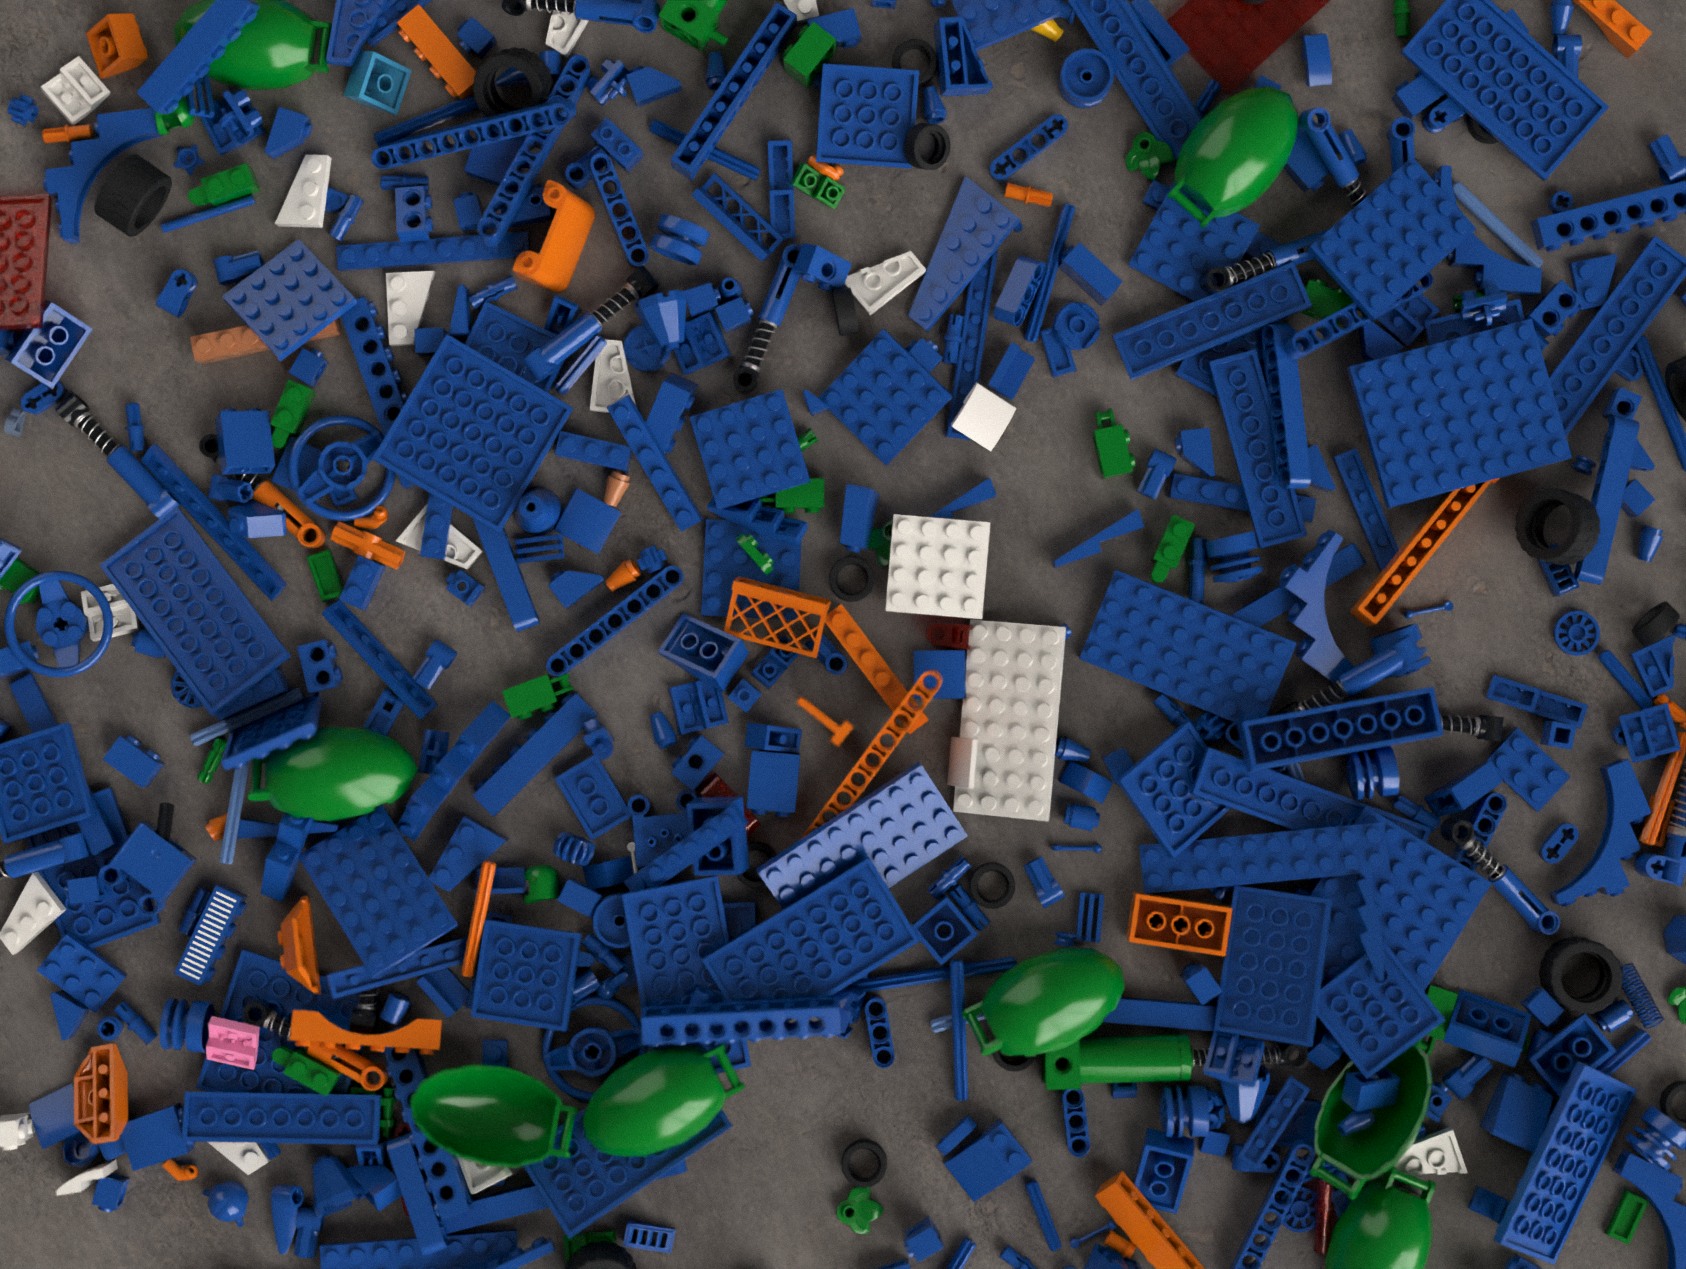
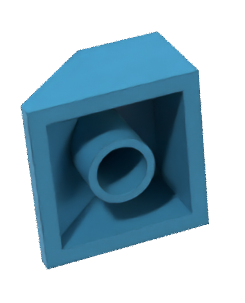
(377, 82)

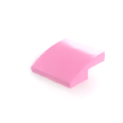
(232, 1042)

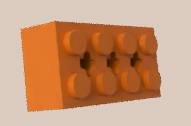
(1187, 937)

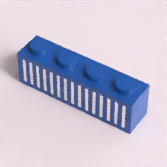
(211, 934)

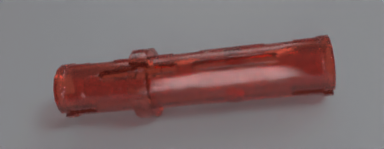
(1323, 1216)

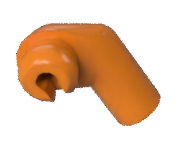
(833, 172)
(374, 521)
(180, 1172)

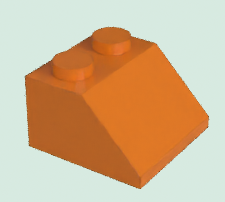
(116, 44)

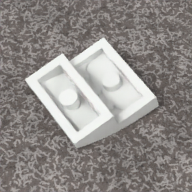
(75, 91)
(983, 416)
(124, 618)
(962, 762)
(88, 1177)

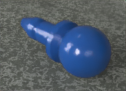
(611, 985)

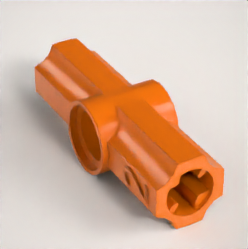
(368, 545)

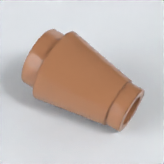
(615, 487)

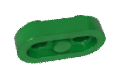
(763, 560)

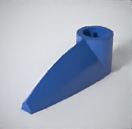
(516, 77)
(284, 1204)

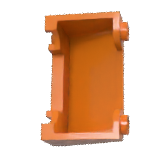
(563, 243)

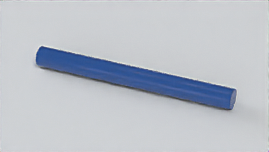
(208, 213)

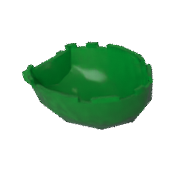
(271, 49)
(1235, 153)
(334, 774)
(1047, 1001)
(658, 1100)
(491, 1115)
(1395, 1128)
(1384, 1226)

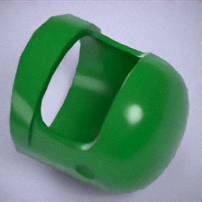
(167, 122)
(543, 883)

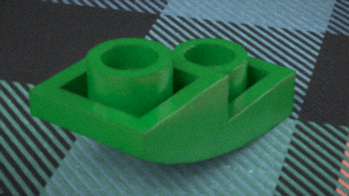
(817, 186)

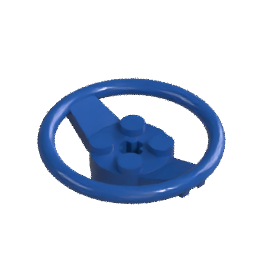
(328, 478)
(56, 606)
(610, 1045)

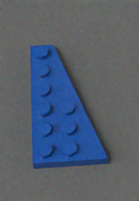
(350, 29)
(967, 242)

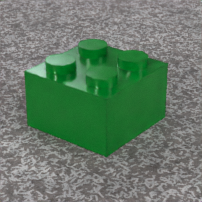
(808, 54)

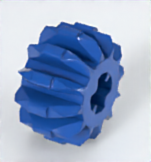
(573, 848)

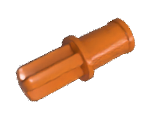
(67, 133)
(1028, 194)

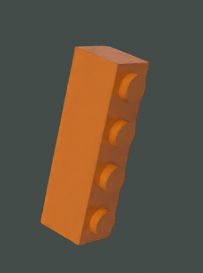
(439, 52)

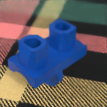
(611, 83)
(236, 102)
(1483, 307)
(598, 739)
(433, 750)

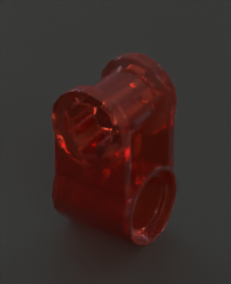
(951, 635)

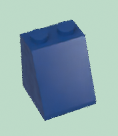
(1518, 1111)

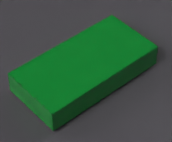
(325, 575)
(1626, 1217)

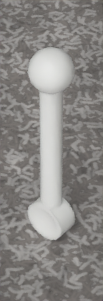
(631, 847)

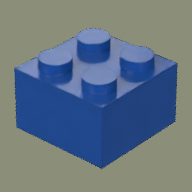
(943, 929)

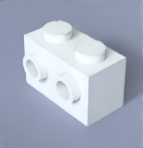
(15, 1130)

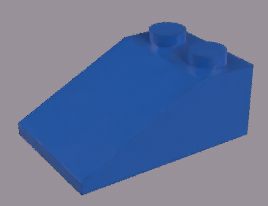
(704, 651)
(988, 1160)
(1164, 1169)

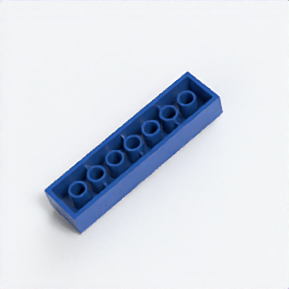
(1340, 729)

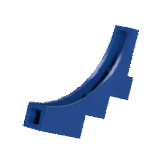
(71, 184)
(1492, 267)
(1309, 613)
(451, 769)
(283, 857)
(1604, 871)
(1660, 1189)

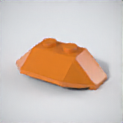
(300, 946)
(101, 1095)

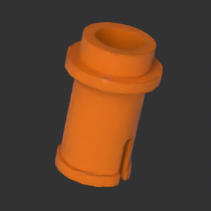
(1120, 1244)

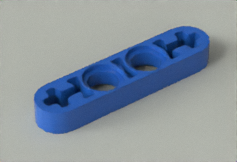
(1030, 150)

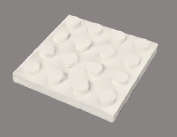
(937, 566)

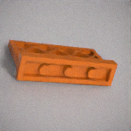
(780, 596)
(840, 731)

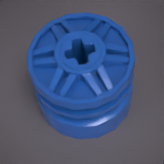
(1234, 557)
(1386, 639)
(1377, 772)
(186, 1025)
(1184, 1111)
(1657, 1138)

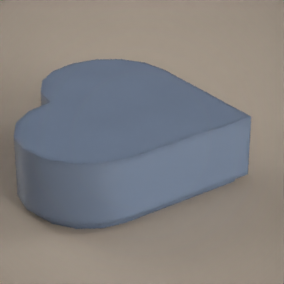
(15, 422)

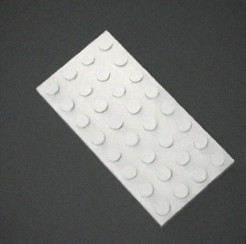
(1014, 717)

